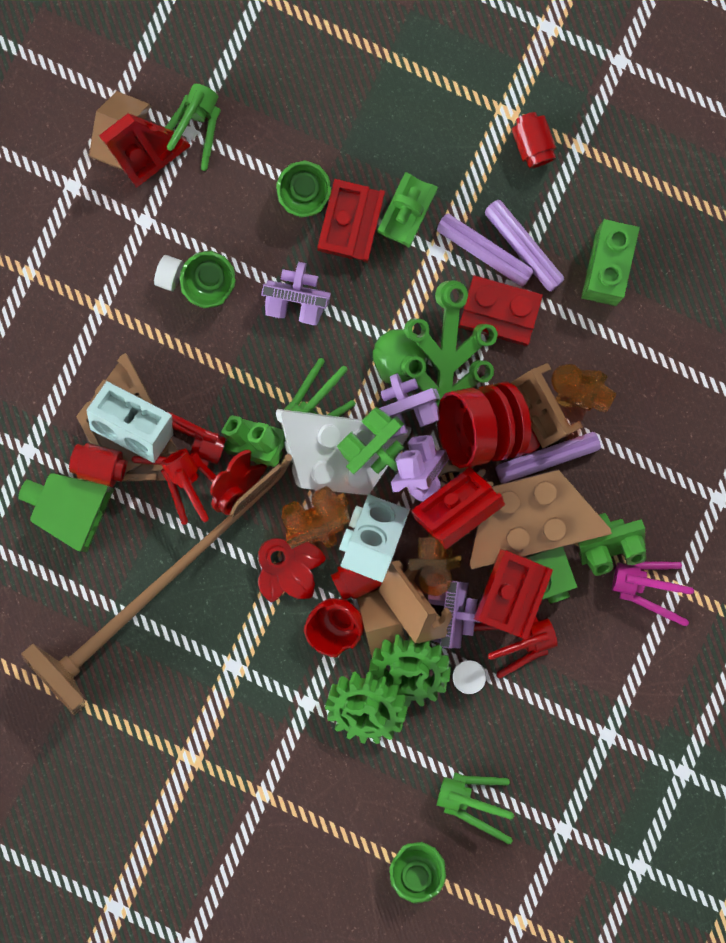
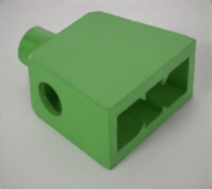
(67, 508)

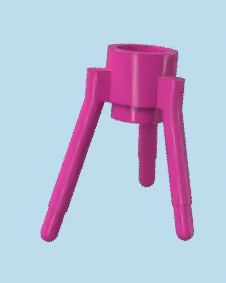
(631, 579)

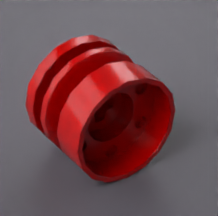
(484, 424)

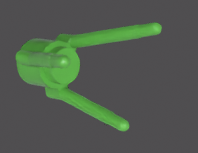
(197, 106)
(308, 407)
(455, 795)

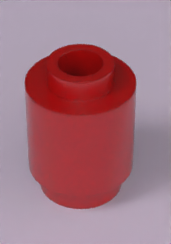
(534, 140)
(98, 464)
(353, 584)

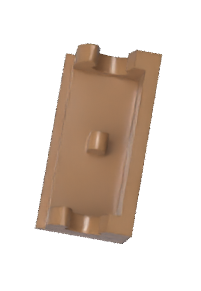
(545, 414)
(411, 605)

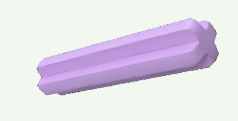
(524, 245)
(484, 250)
(548, 457)

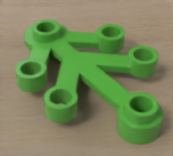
(448, 358)

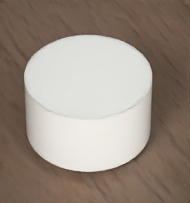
(168, 273)
(469, 677)

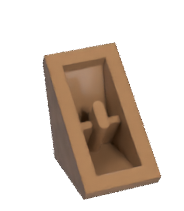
(108, 114)
(378, 620)

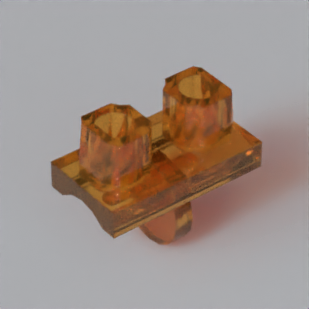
(582, 388)
(318, 522)
(435, 565)

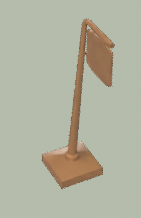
(60, 674)

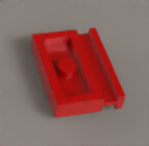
(351, 220)
(502, 306)
(458, 507)
(513, 594)

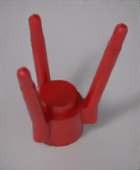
(205, 443)
(181, 470)
(540, 639)

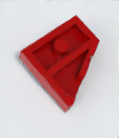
(141, 147)

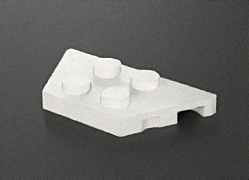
(315, 454)

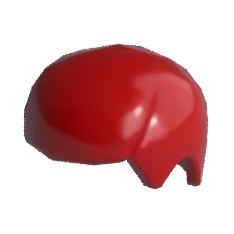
(334, 627)

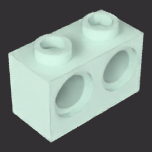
(130, 421)
(374, 538)

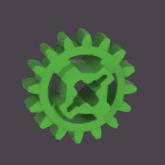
(411, 668)
(366, 707)

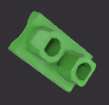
(407, 210)
(383, 428)
(260, 438)
(624, 539)

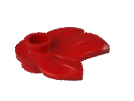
(235, 481)
(291, 573)

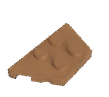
(126, 378)
(536, 517)

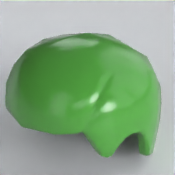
(303, 188)
(207, 279)
(391, 350)
(417, 872)

